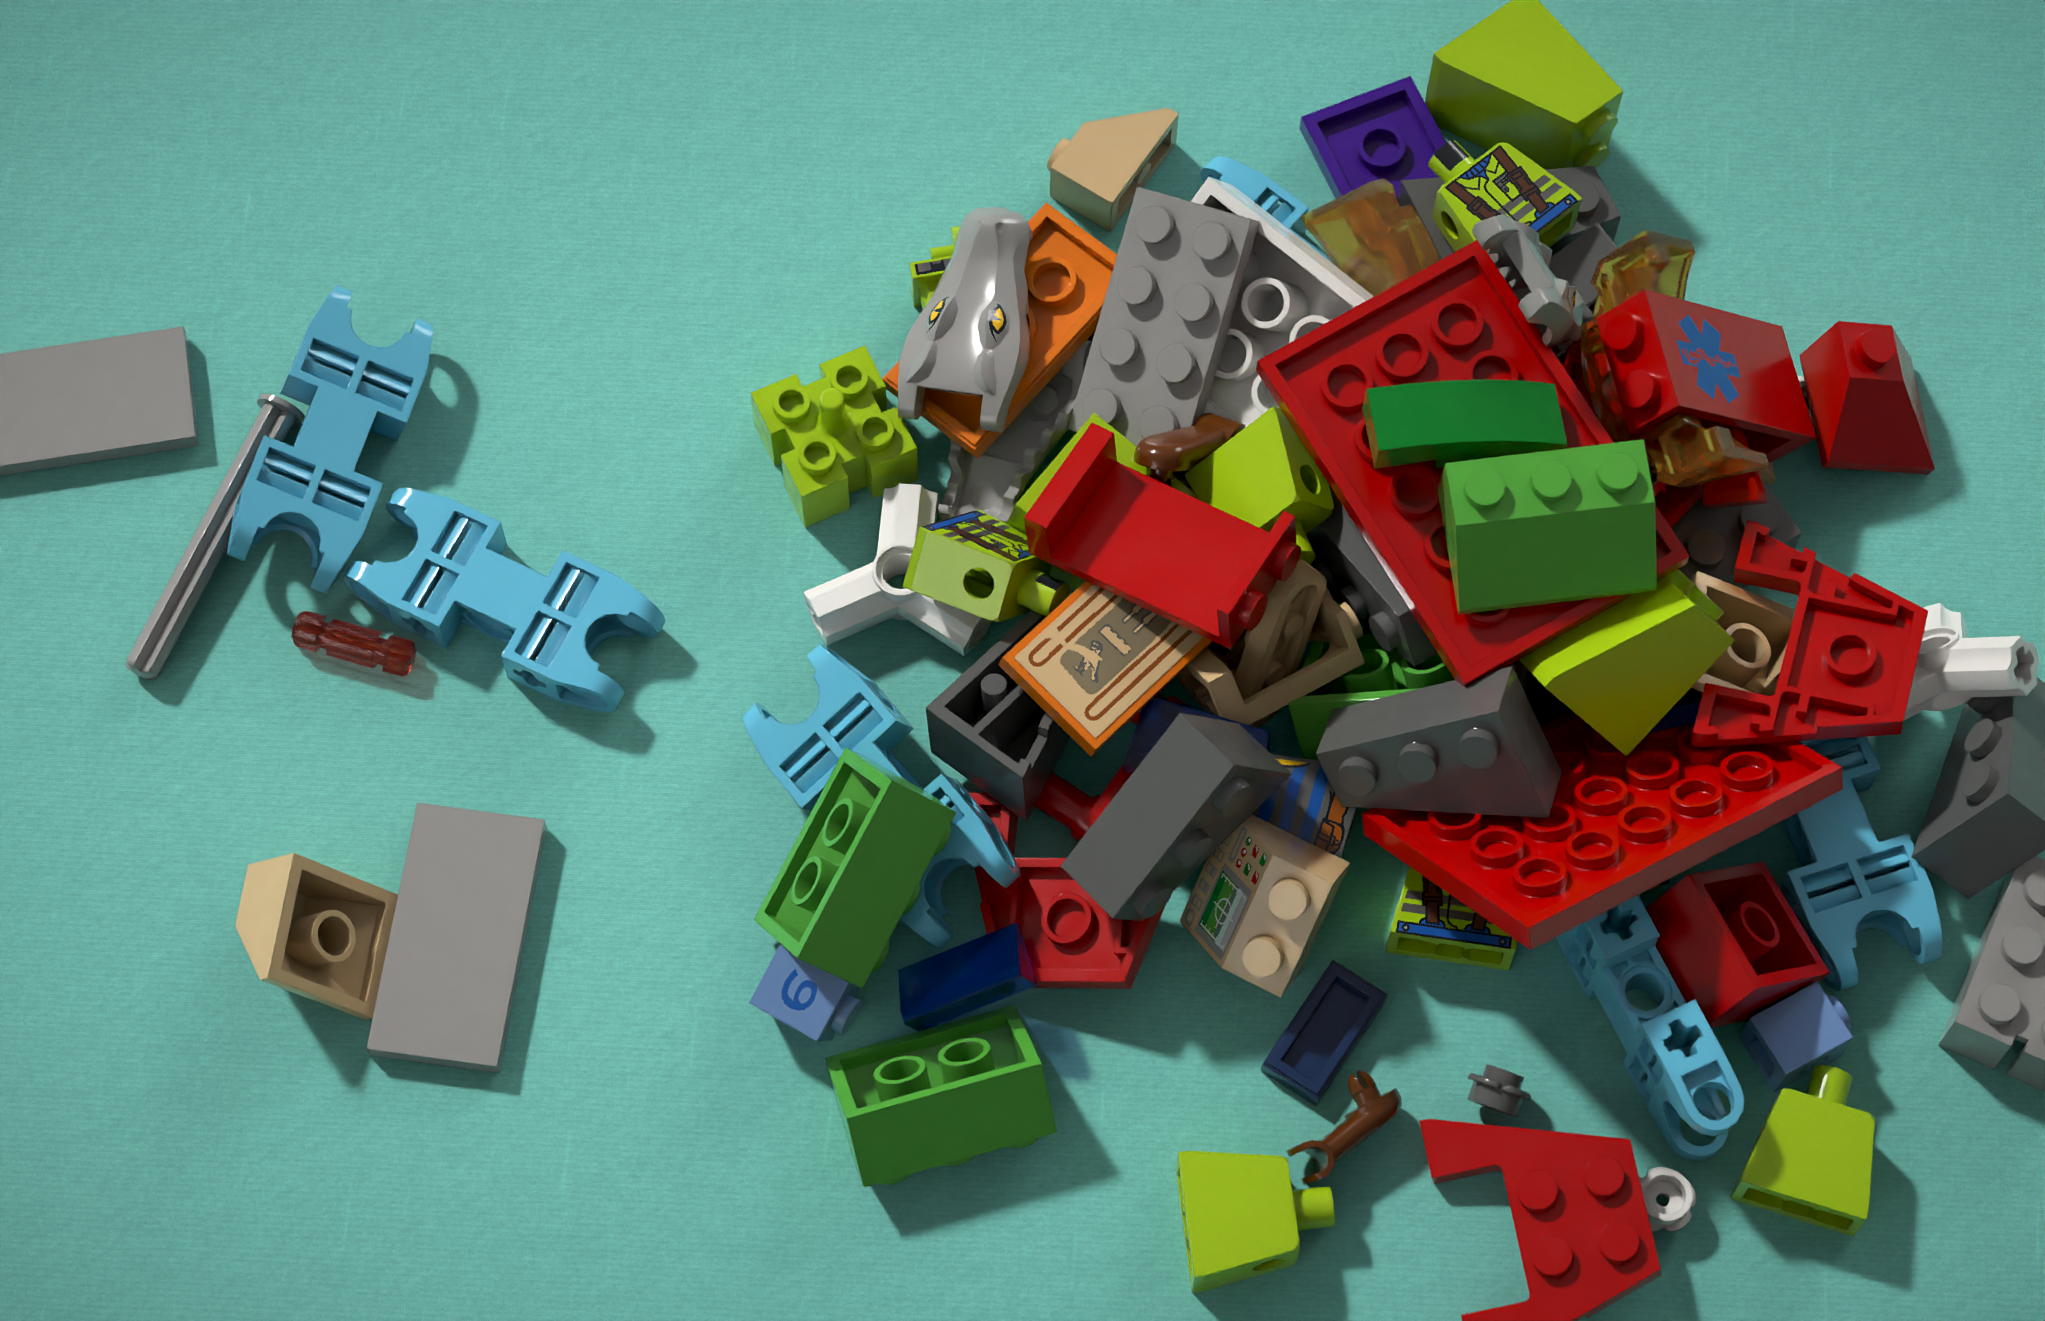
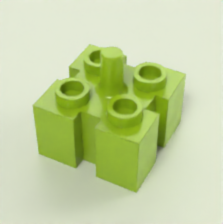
(834, 436)

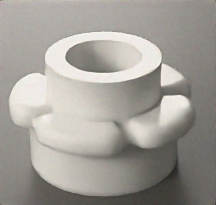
(1677, 1190)

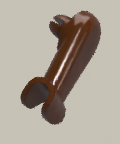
(1180, 447)
(1372, 1113)

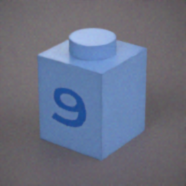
(806, 997)
(1797, 1036)

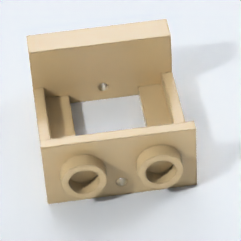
(1211, 674)

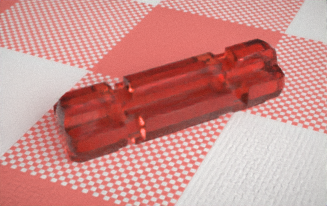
(354, 643)

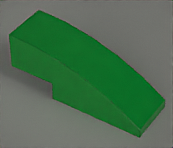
(1461, 421)

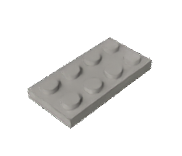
(1164, 316)

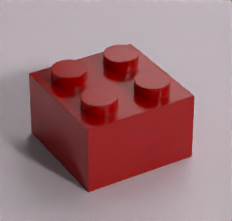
(1733, 942)

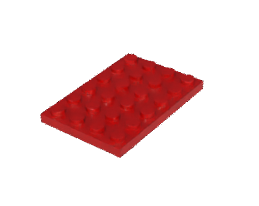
(1432, 327)
(1611, 827)

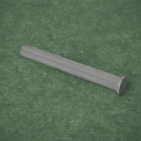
(206, 544)

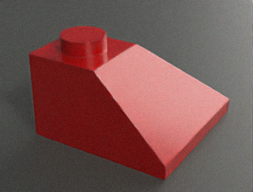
(1865, 400)

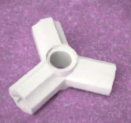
(866, 599)
(1959, 667)

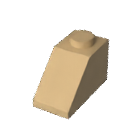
(1108, 161)

